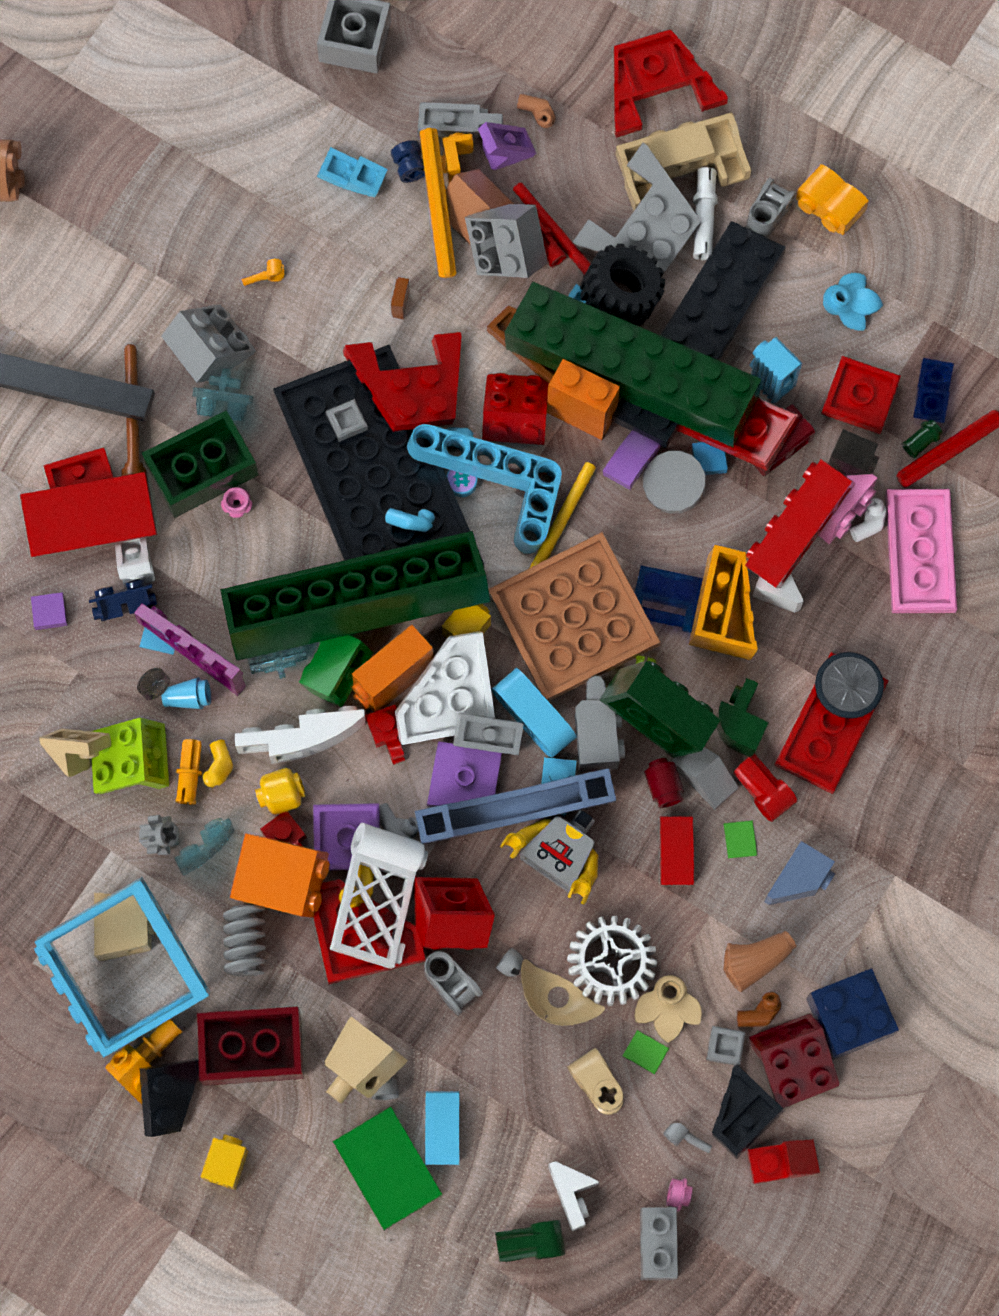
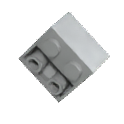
(507, 241)
(207, 341)

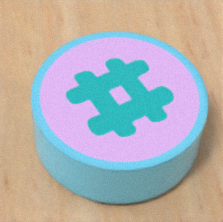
(461, 484)

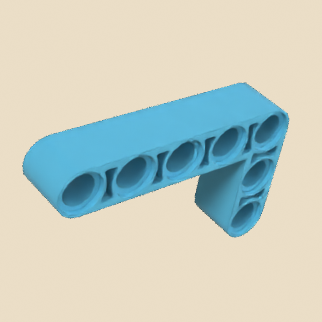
(496, 472)

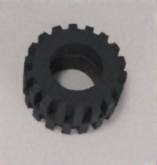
(633, 270)

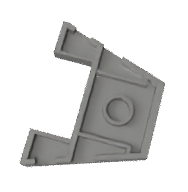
(658, 223)

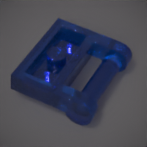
(670, 590)

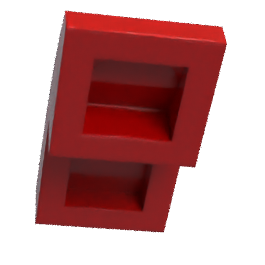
(676, 850)

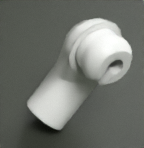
(872, 523)

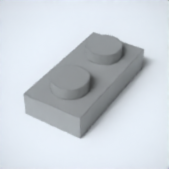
(488, 734)

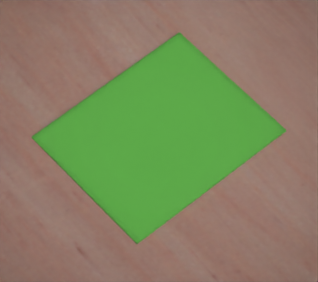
(740, 839)
(645, 1052)

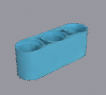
(530, 707)

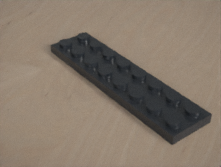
(711, 312)

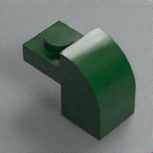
(737, 727)

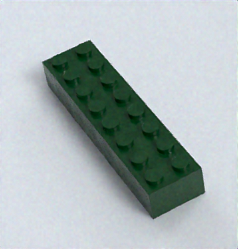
(646, 366)
(355, 595)

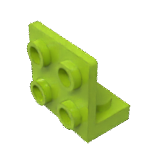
(133, 758)

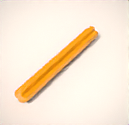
(438, 203)

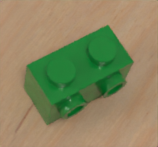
(332, 668)

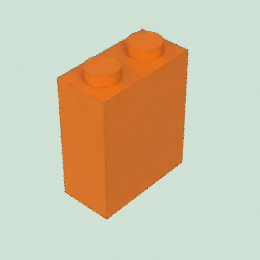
(582, 399)
(391, 670)
(280, 875)

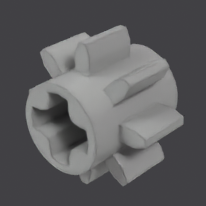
(159, 835)

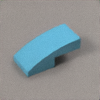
(352, 174)
(442, 1128)

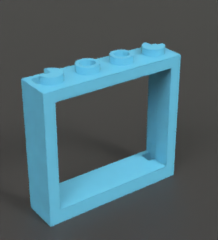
(80, 1008)

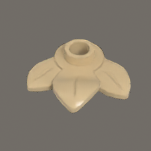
(666, 1012)

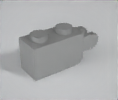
(597, 730)

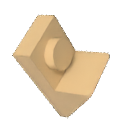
(73, 748)

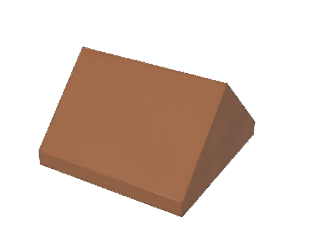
(470, 194)

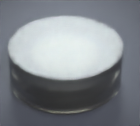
(153, 683)

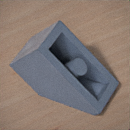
(801, 876)

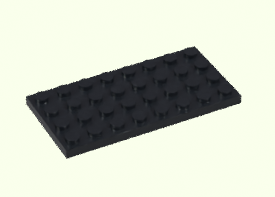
(368, 471)

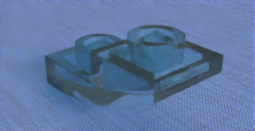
(214, 837)

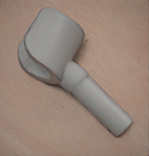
(677, 1132)

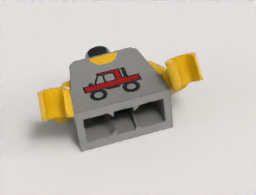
(559, 852)

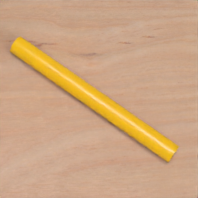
(564, 514)

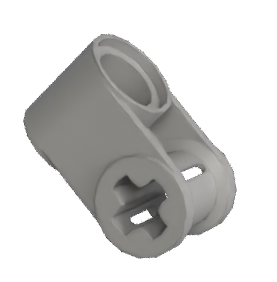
(770, 205)
(452, 983)

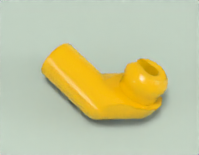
(220, 767)

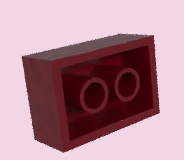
(250, 1046)

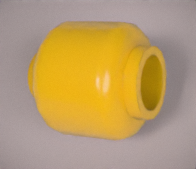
(280, 791)

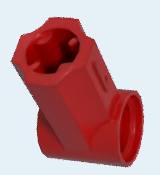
(770, 795)

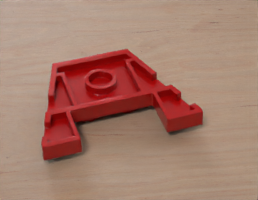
(656, 67)
(416, 393)

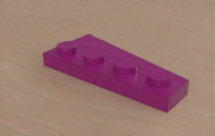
(193, 650)

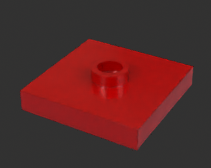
(861, 394)

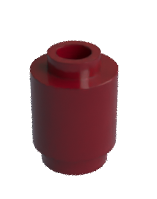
(664, 783)

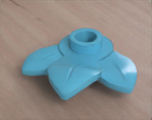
(855, 303)

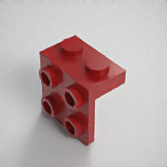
(515, 409)

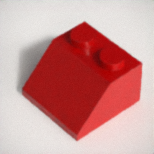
(452, 913)

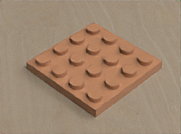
(574, 617)

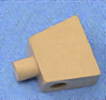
(121, 930)
(361, 1062)

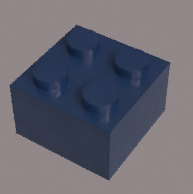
(852, 1013)

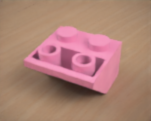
(853, 504)

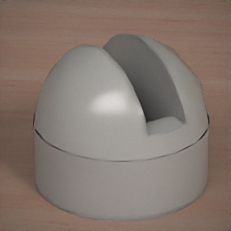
(510, 963)
(387, 1091)

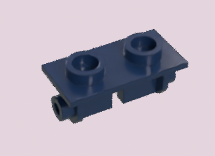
(110, 601)

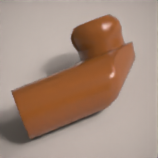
(762, 1014)

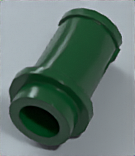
(928, 433)

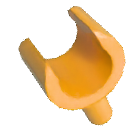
(274, 273)

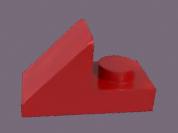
(783, 1161)

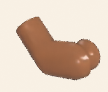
(540, 109)

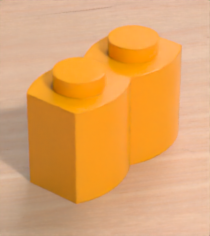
(831, 200)

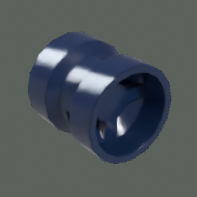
(409, 161)

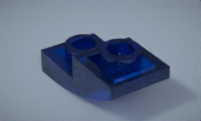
(933, 390)

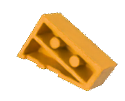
(724, 608)

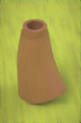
(750, 962)

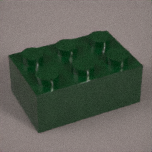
(200, 463)
(660, 709)

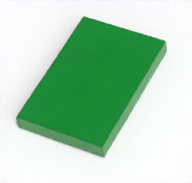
(387, 1168)

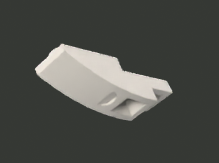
(316, 733)

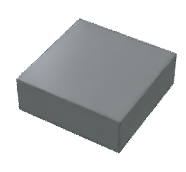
(346, 420)
(725, 1046)

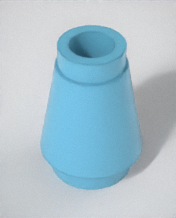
(188, 694)

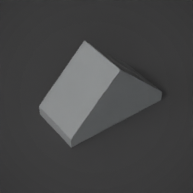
(707, 776)

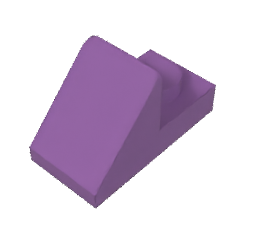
(505, 144)

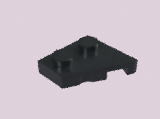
(167, 1095)
(744, 1113)

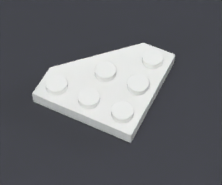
(449, 685)

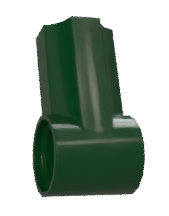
(539, 1241)

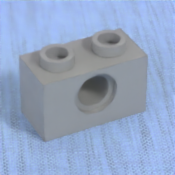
(658, 1243)

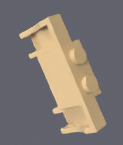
(686, 150)

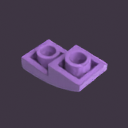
(631, 459)

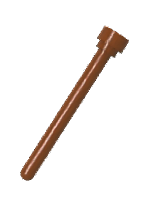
(133, 462)

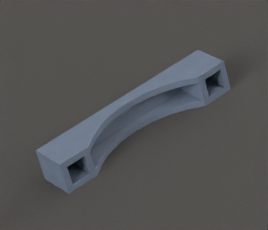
(515, 806)

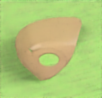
(536, 988)

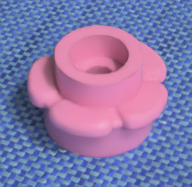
(236, 494)
(679, 1194)

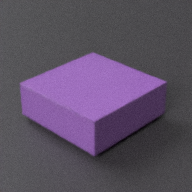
(49, 611)

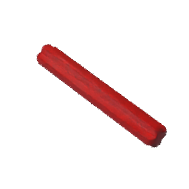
(948, 449)

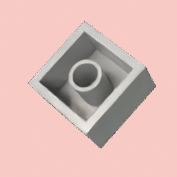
(354, 33)

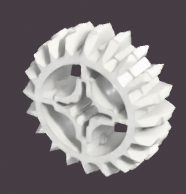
(626, 957)

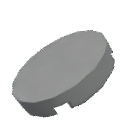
(674, 482)

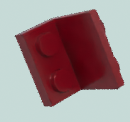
(796, 1060)

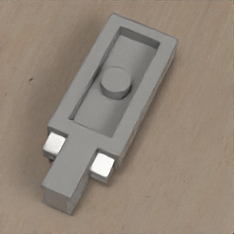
(455, 118)

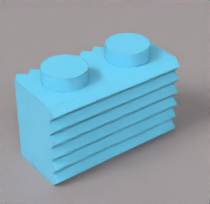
(776, 368)

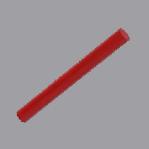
(558, 234)

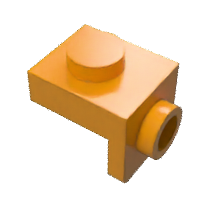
(452, 146)
(125, 1069)

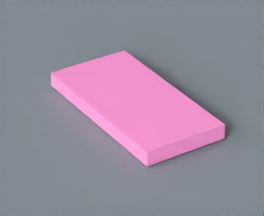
(921, 551)

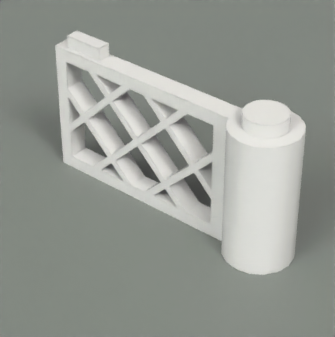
(396, 857)

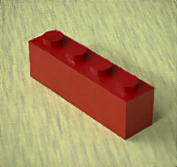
(799, 524)

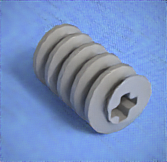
(243, 940)

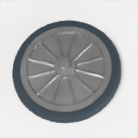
(849, 685)

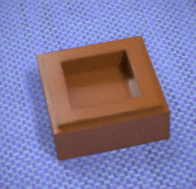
(400, 298)

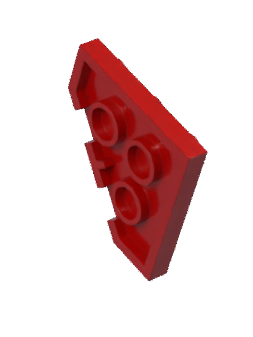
(344, 967)

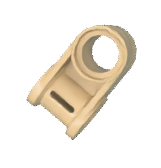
(595, 1077)

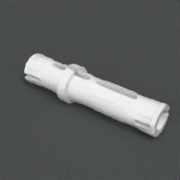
(705, 201)

